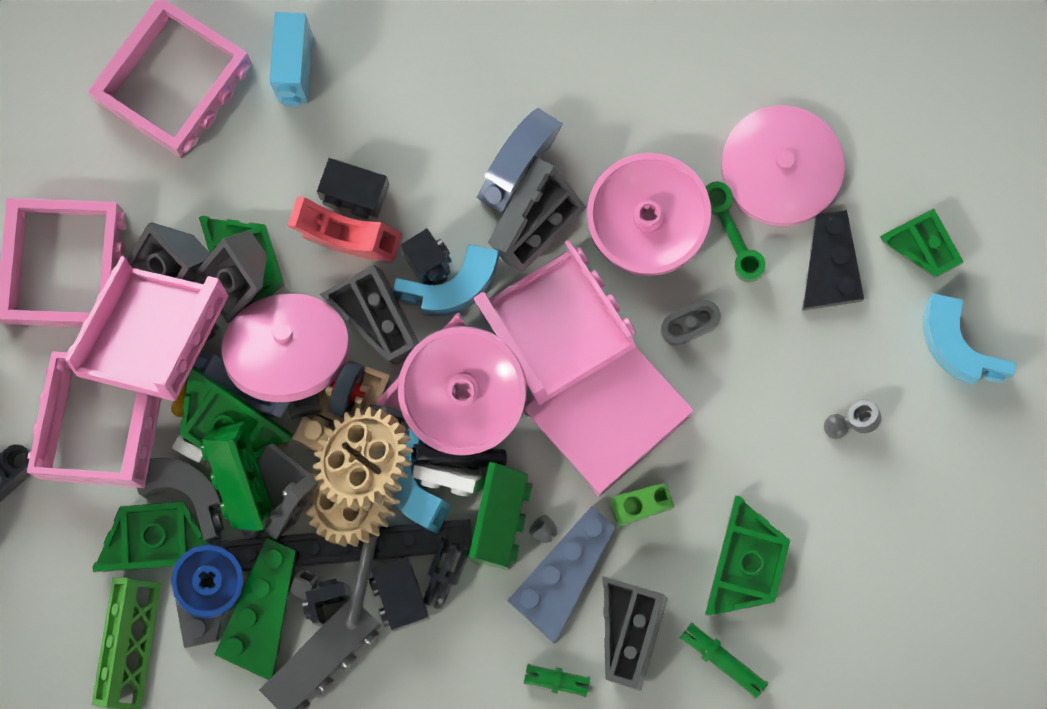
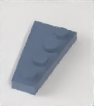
(559, 579)

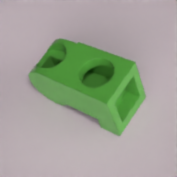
(641, 504)

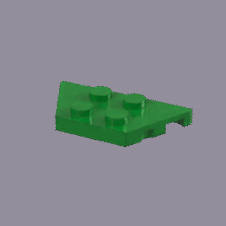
(215, 230)
(212, 406)
(149, 537)
(748, 562)

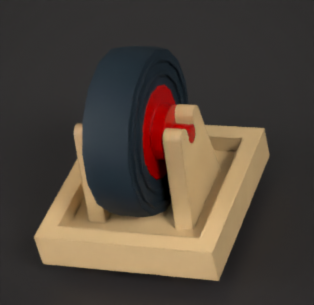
(352, 389)

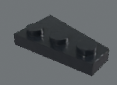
(833, 265)

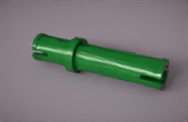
(722, 659)

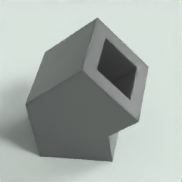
(303, 582)

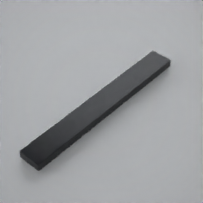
(392, 543)

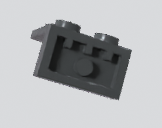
(287, 487)

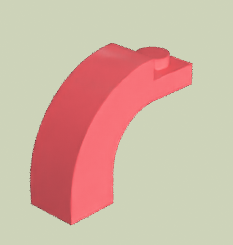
(343, 234)

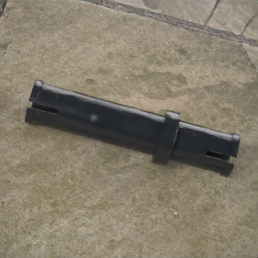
(427, 455)

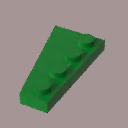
(258, 618)

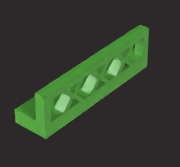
(116, 640)

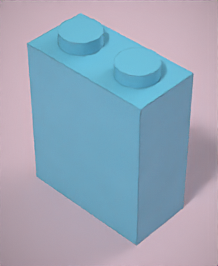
(291, 58)

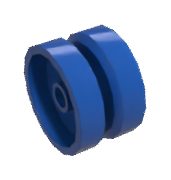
(212, 563)

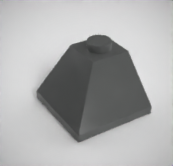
(168, 252)
(240, 267)

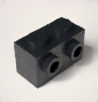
(352, 189)
(427, 258)
(399, 594)

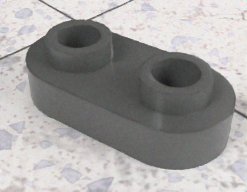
(689, 322)

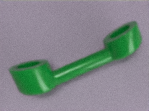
(749, 263)

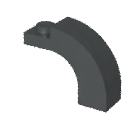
(176, 475)

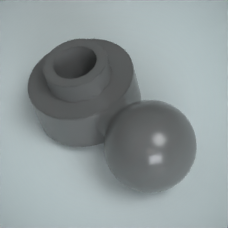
(837, 426)

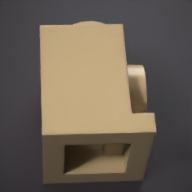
(311, 431)

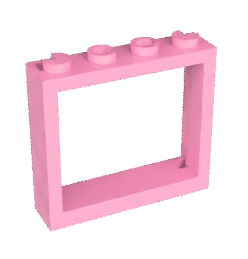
(133, 50)
(13, 251)
(48, 427)

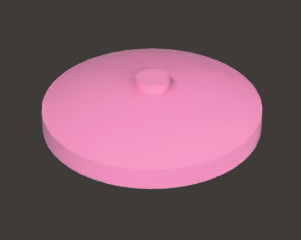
(783, 165)
(649, 214)
(285, 347)
(462, 390)

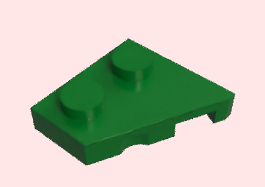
(925, 244)

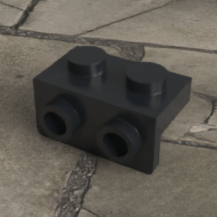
(328, 593)

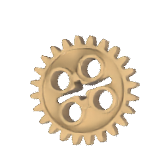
(344, 482)
(341, 524)

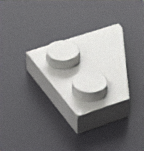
(452, 477)

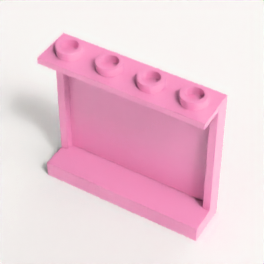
(558, 324)
(146, 331)
(611, 418)

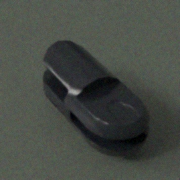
(444, 573)

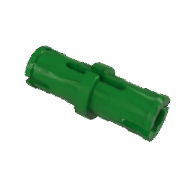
(556, 680)

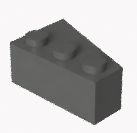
(535, 215)
(374, 312)
(631, 631)

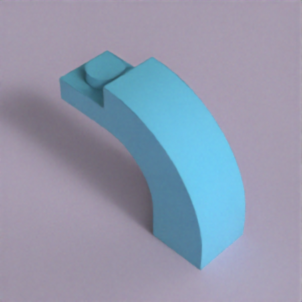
(457, 294)
(950, 350)
(416, 500)

